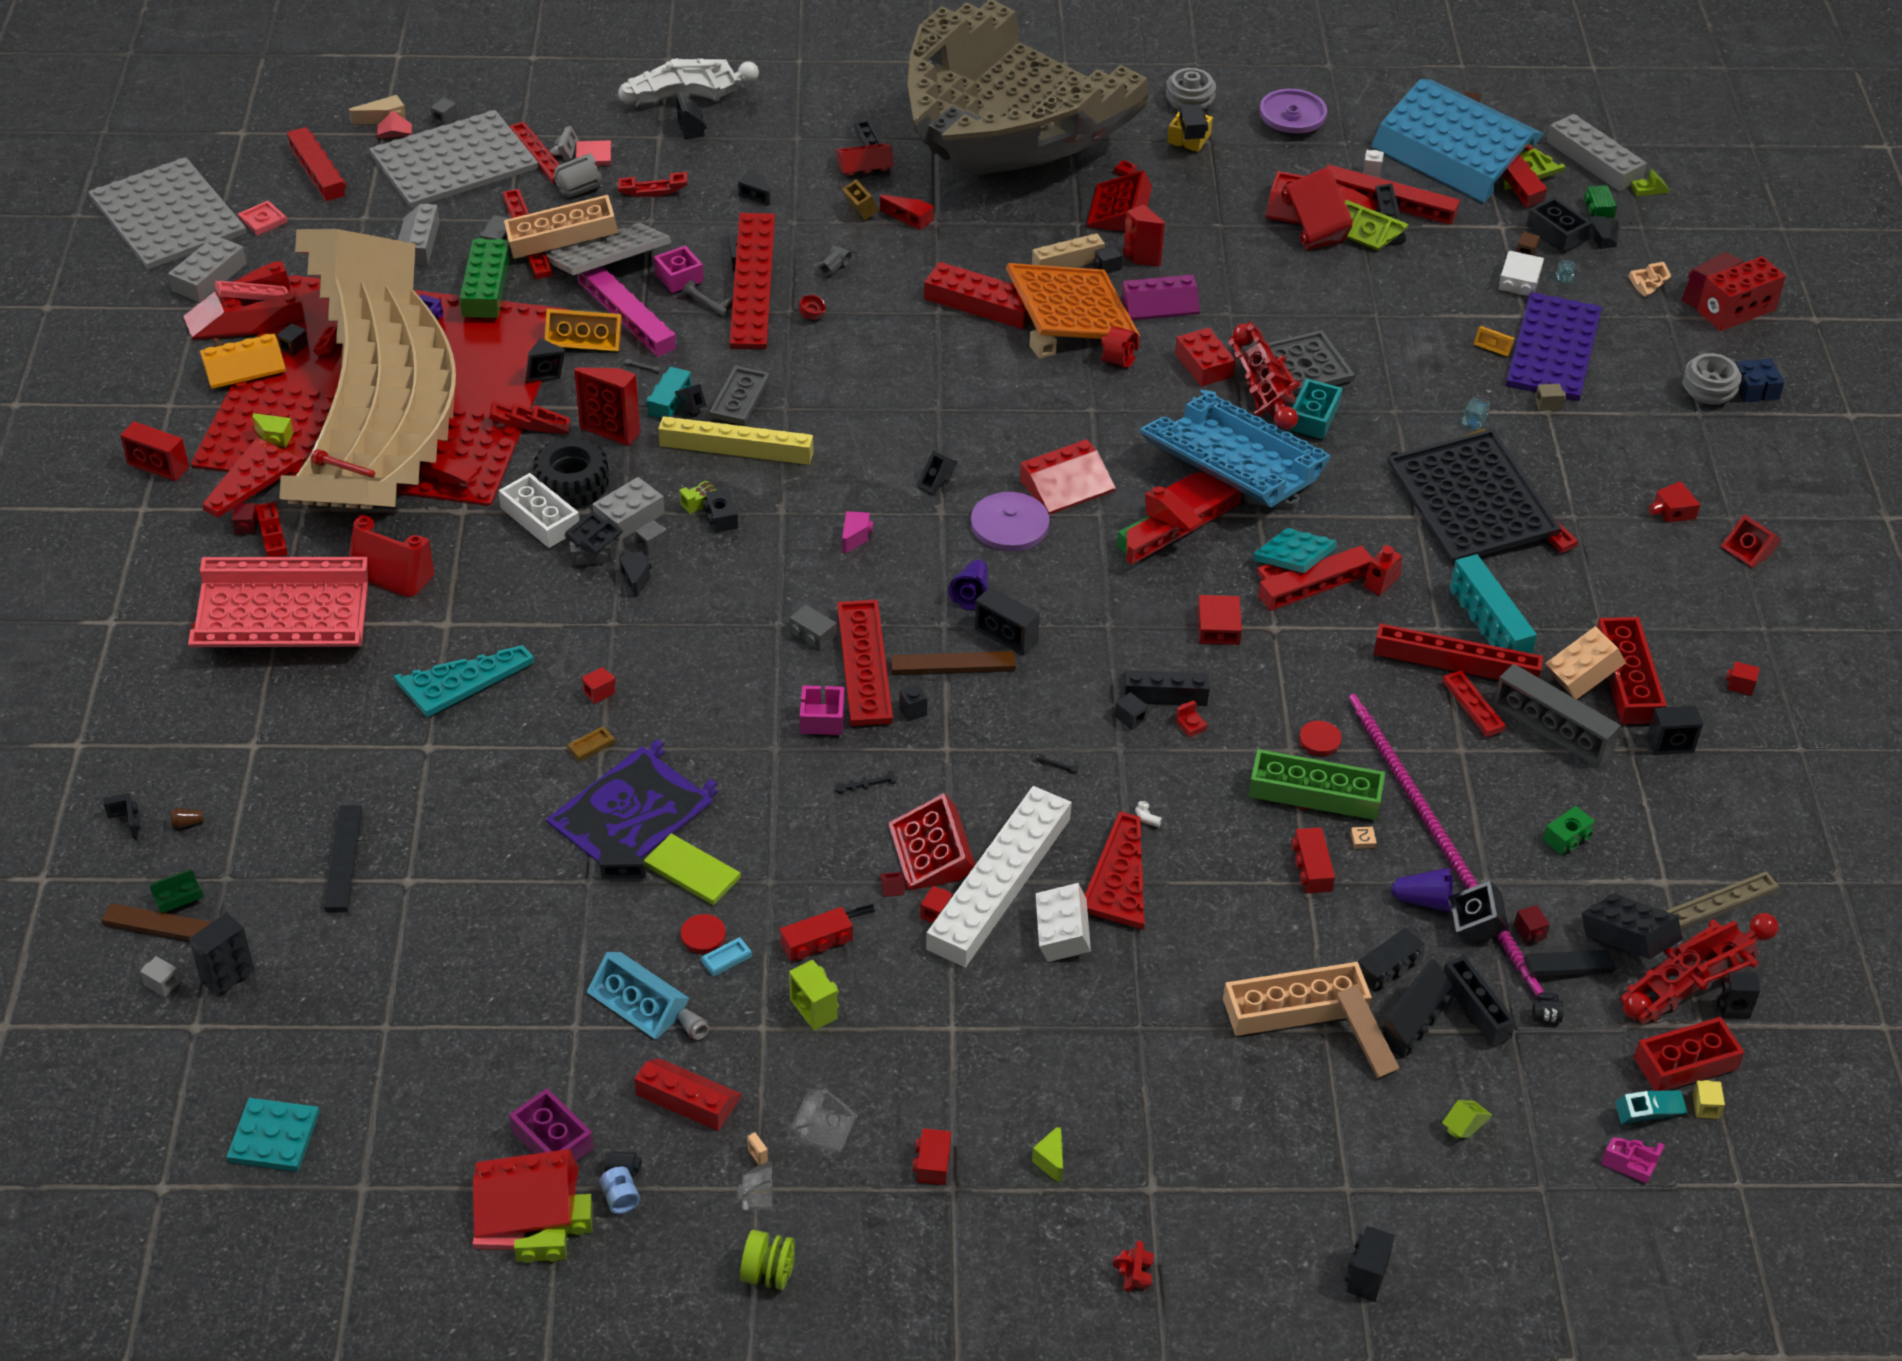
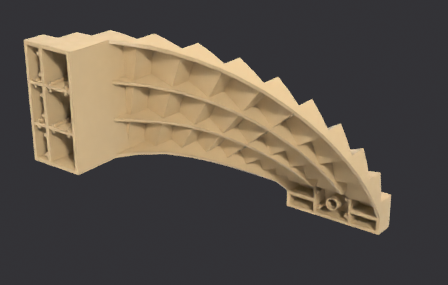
(393, 375)

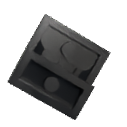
(593, 532)

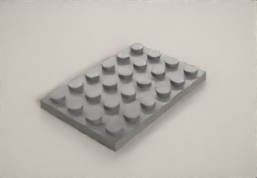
(607, 249)

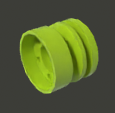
(768, 1260)

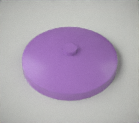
(1293, 111)
(1010, 521)

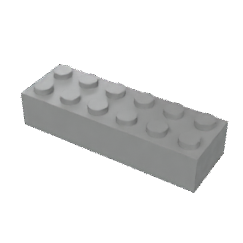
(1596, 152)

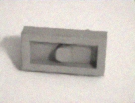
(566, 144)

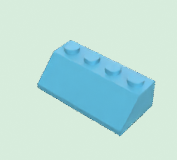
(636, 994)

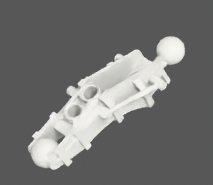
(688, 76)

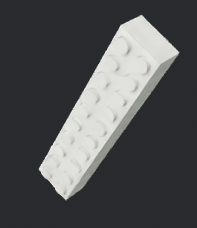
(998, 876)

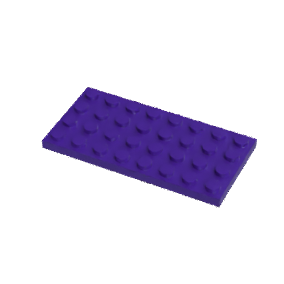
(1554, 344)

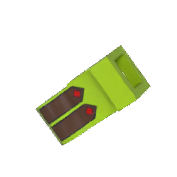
(693, 499)

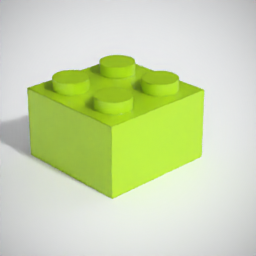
(813, 994)

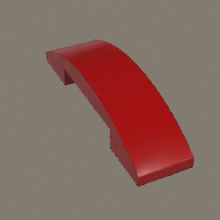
(653, 188)

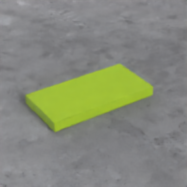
(692, 869)

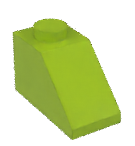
(273, 429)
(1465, 1118)

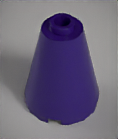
(969, 584)
(1426, 889)

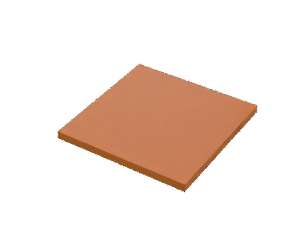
(1069, 300)

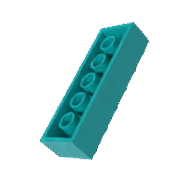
(1490, 606)

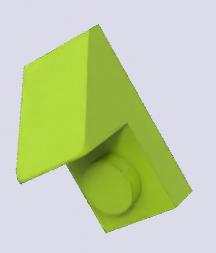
(1649, 186)

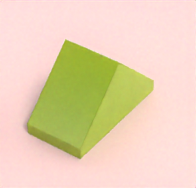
(1048, 1155)

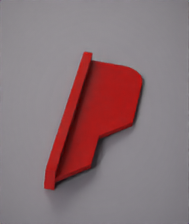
(1202, 494)

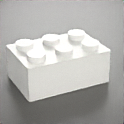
(1063, 922)

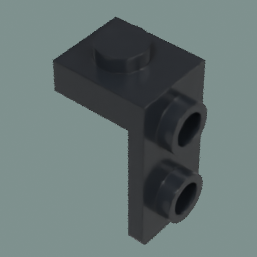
(123, 805)

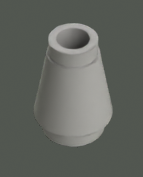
(694, 1025)

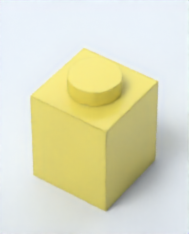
(1708, 1099)

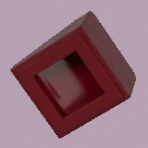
(892, 884)

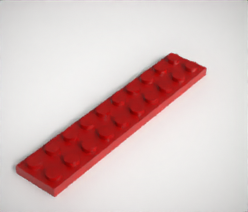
(752, 281)

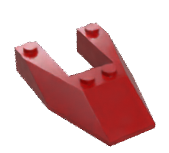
(238, 316)

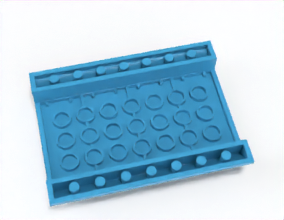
(1452, 138)

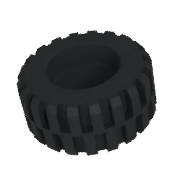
(573, 456)

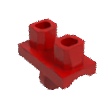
(1131, 1264)

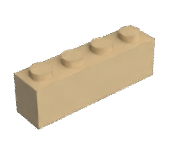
(1069, 253)

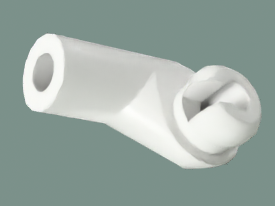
(1145, 816)

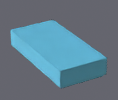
(726, 956)

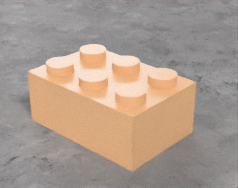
(1585, 663)

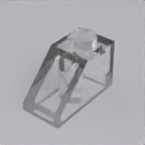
(757, 1188)

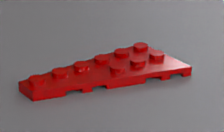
(1118, 878)

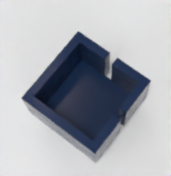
(1755, 376)

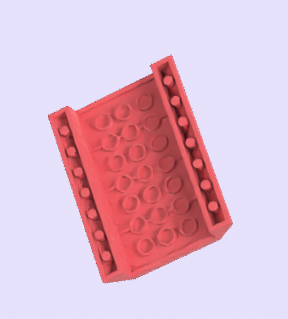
(281, 602)

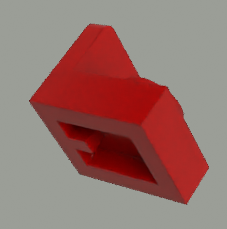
(1190, 720)

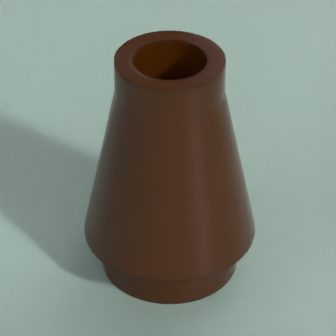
(185, 817)

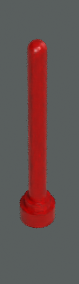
(321, 458)

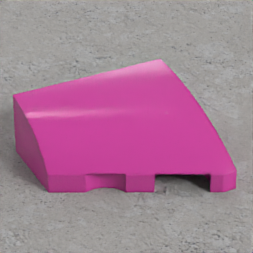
(1632, 1158)

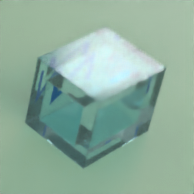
(1476, 413)

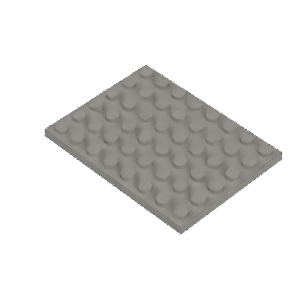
(453, 158)
(166, 212)

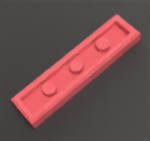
(248, 290)

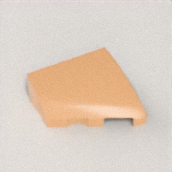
(1649, 279)

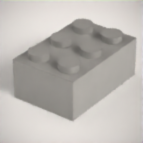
(631, 506)

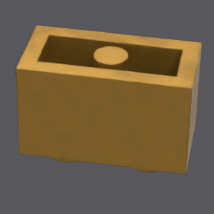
(860, 199)

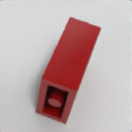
(1219, 619)

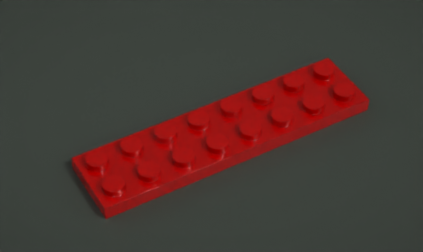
(864, 663)

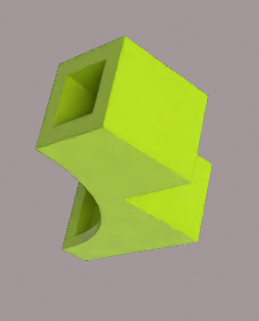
(552, 1242)

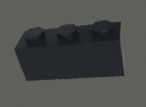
(1391, 959)

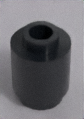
(624, 1159)

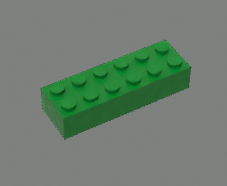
(485, 278)

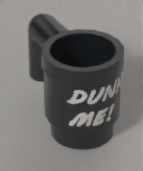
(1548, 1008)

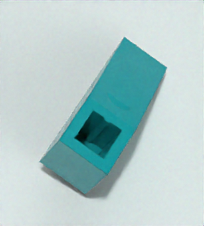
(1650, 1106)

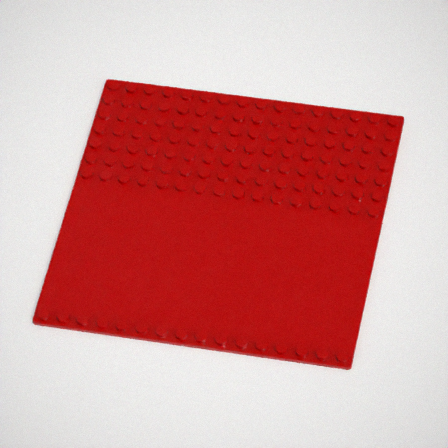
(488, 366)

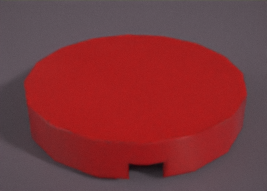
(1320, 738)
(703, 933)

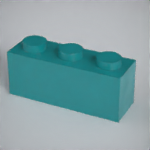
(663, 400)

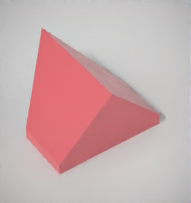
(394, 126)

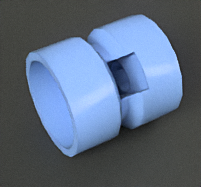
(619, 1190)

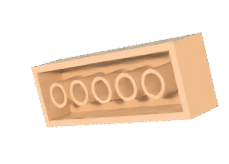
(561, 226)
(1290, 998)

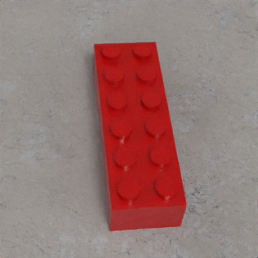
(976, 295)
(1636, 683)

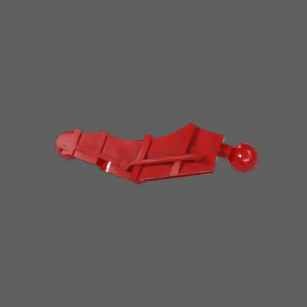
(1266, 375)
(1722, 944)

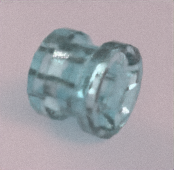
(1566, 271)

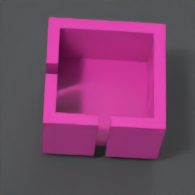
(818, 717)

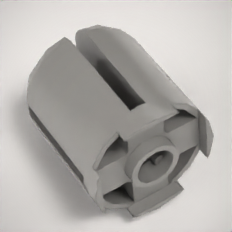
(578, 176)

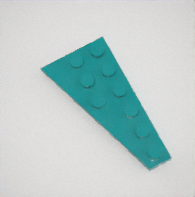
(458, 679)

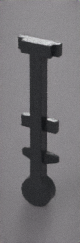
(841, 788)

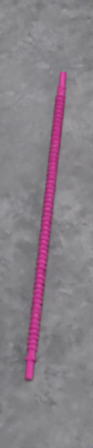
(1437, 831)

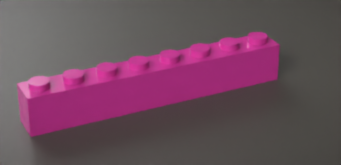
(634, 314)

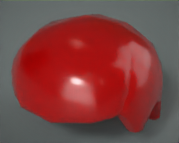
(812, 307)

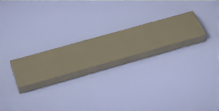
(1725, 899)

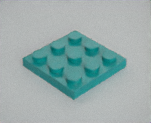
(1295, 550)
(273, 1134)

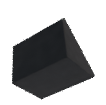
(544, 362)

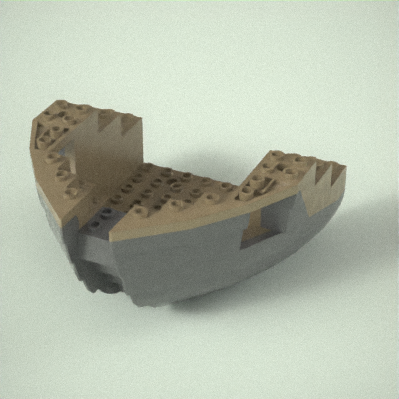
(996, 109)

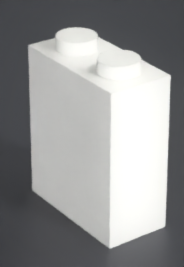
(1520, 273)

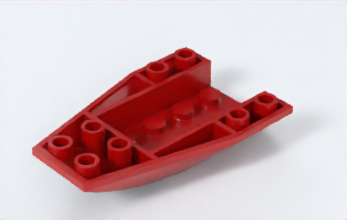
(1281, 210)

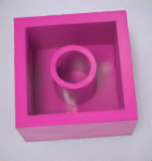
(678, 268)

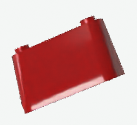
(1319, 209)
(392, 564)

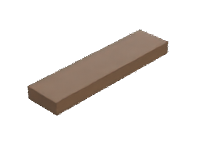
(1367, 1031)

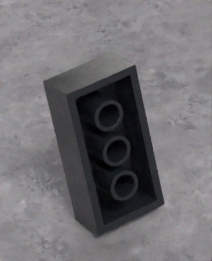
(1632, 926)

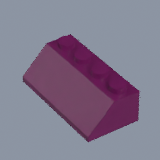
(1161, 297)

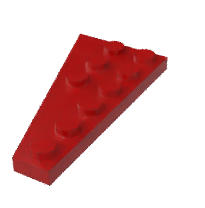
(253, 471)

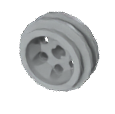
(1190, 87)
(1712, 378)

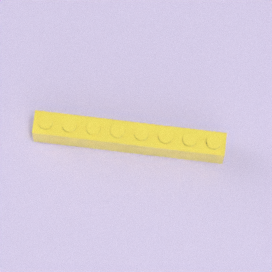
(736, 440)

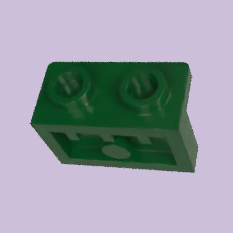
(175, 890)

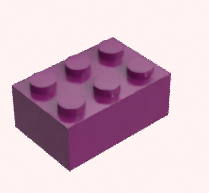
(549, 1126)

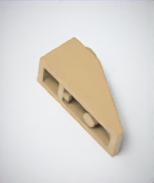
(376, 111)

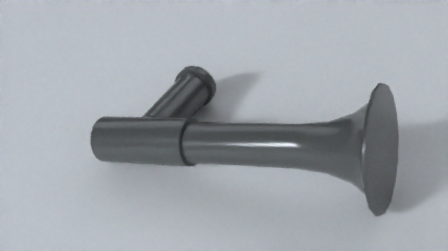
(689, 289)

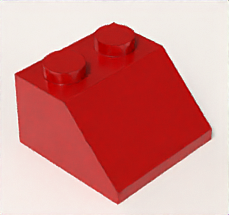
(1751, 541)

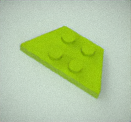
(1540, 164)
(1372, 227)

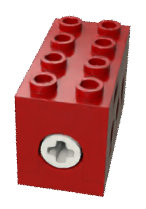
(1741, 293)

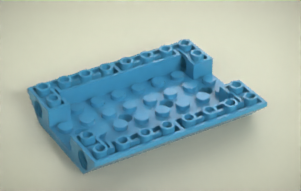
(1238, 449)

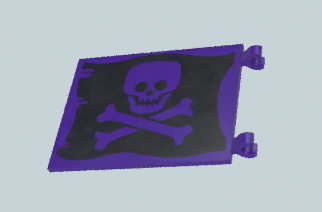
(632, 805)

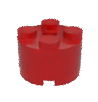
(1120, 346)

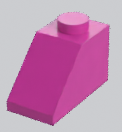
(856, 530)

